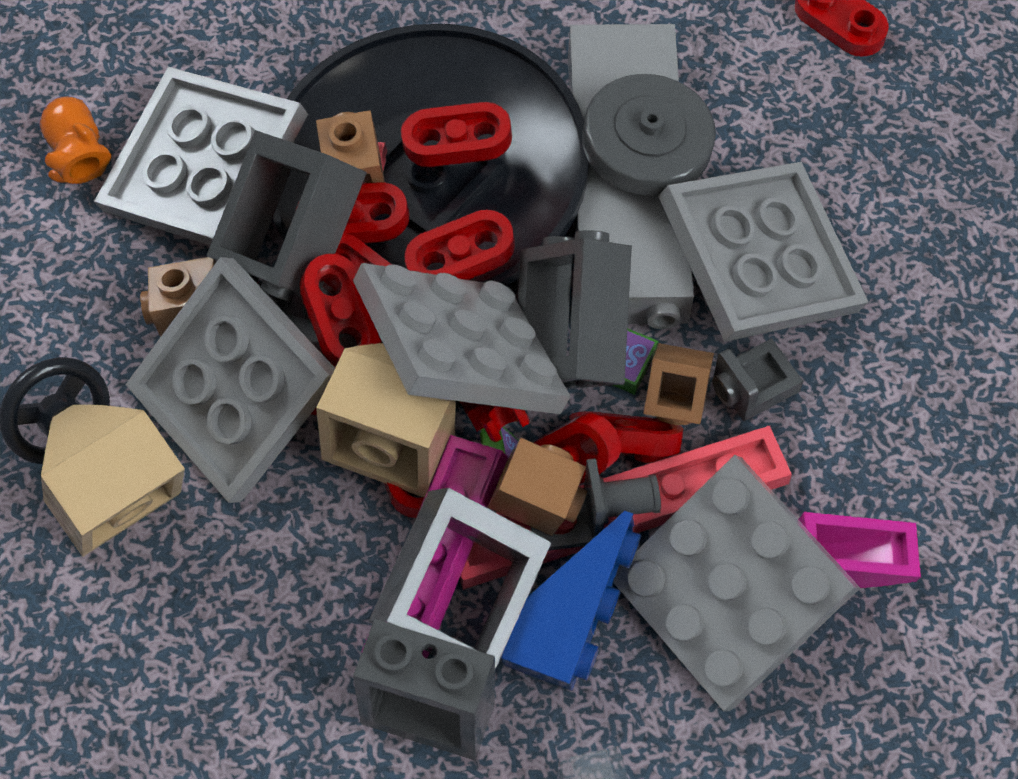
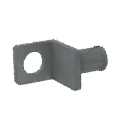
(604, 502)

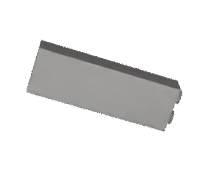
(659, 269)

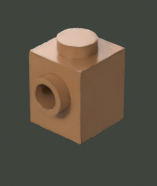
(354, 141)
(170, 289)
(678, 384)
(539, 487)

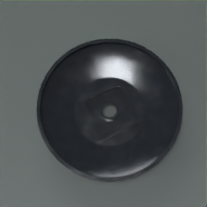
(442, 65)

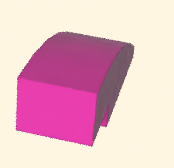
(868, 548)

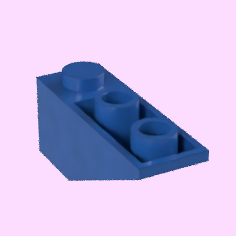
(563, 612)

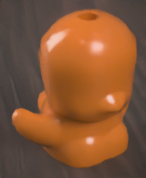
(74, 138)

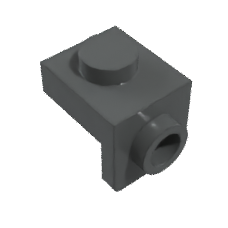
(755, 379)

